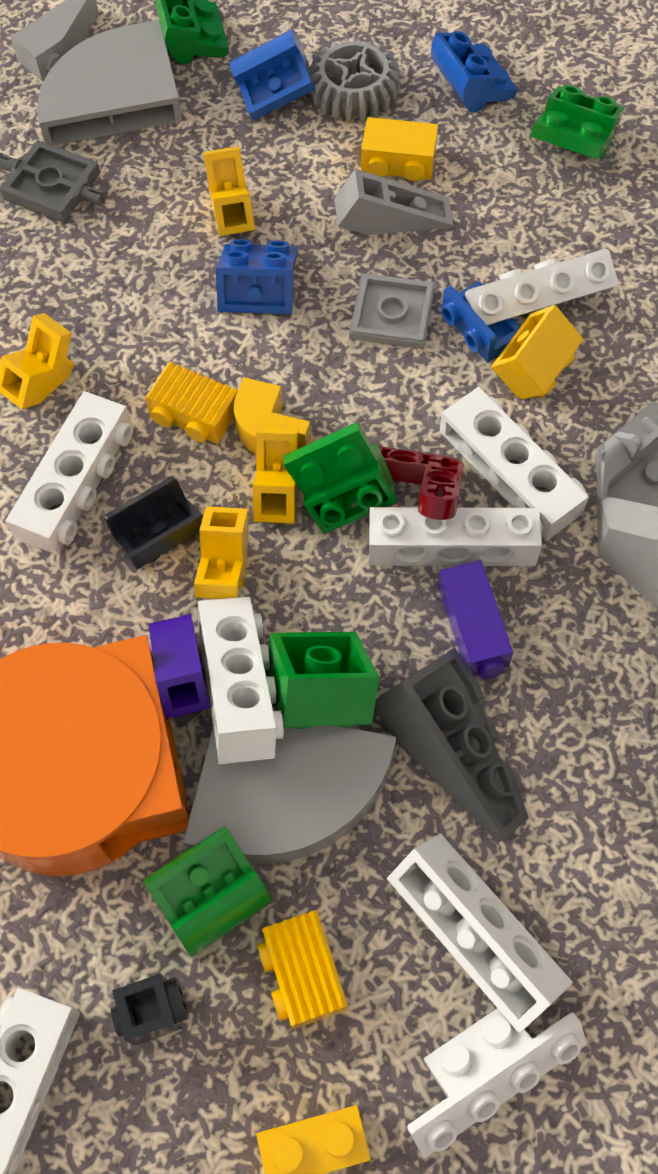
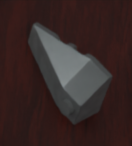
(446, 732)

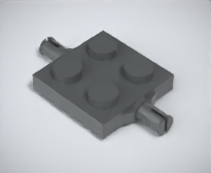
(50, 181)

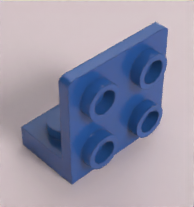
(256, 277)

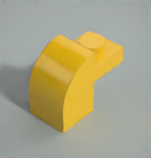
(228, 191)
(40, 368)
(260, 405)
(273, 487)
(222, 553)

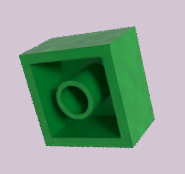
(322, 679)

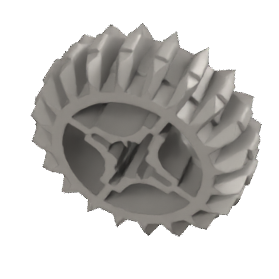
(354, 80)

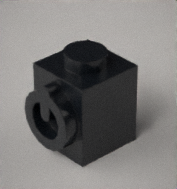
(148, 1009)

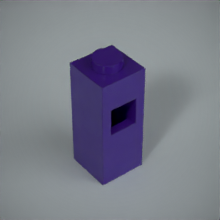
(475, 619)
(178, 666)

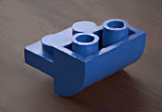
(471, 70)
(272, 74)

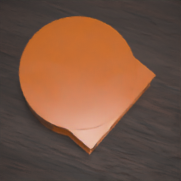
(84, 757)

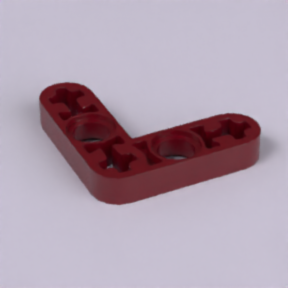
(437, 475)

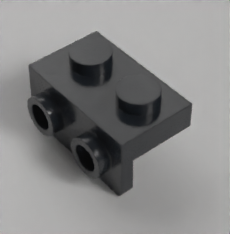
(153, 522)

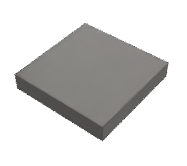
(392, 311)

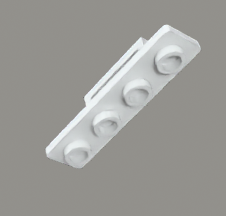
(545, 286)
(485, 1070)

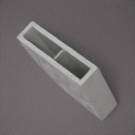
(109, 86)
(297, 801)

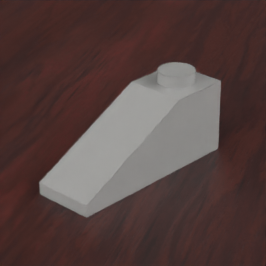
(53, 34)
(386, 206)

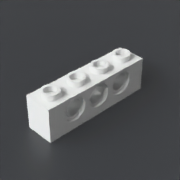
(478, 414)
(69, 453)
(486, 534)
(237, 681)
(479, 931)
(31, 1079)

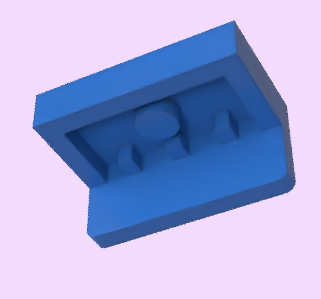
(480, 338)

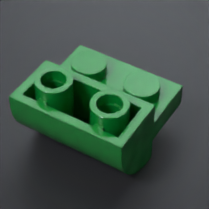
(192, 29)
(578, 121)
(341, 477)
(207, 891)

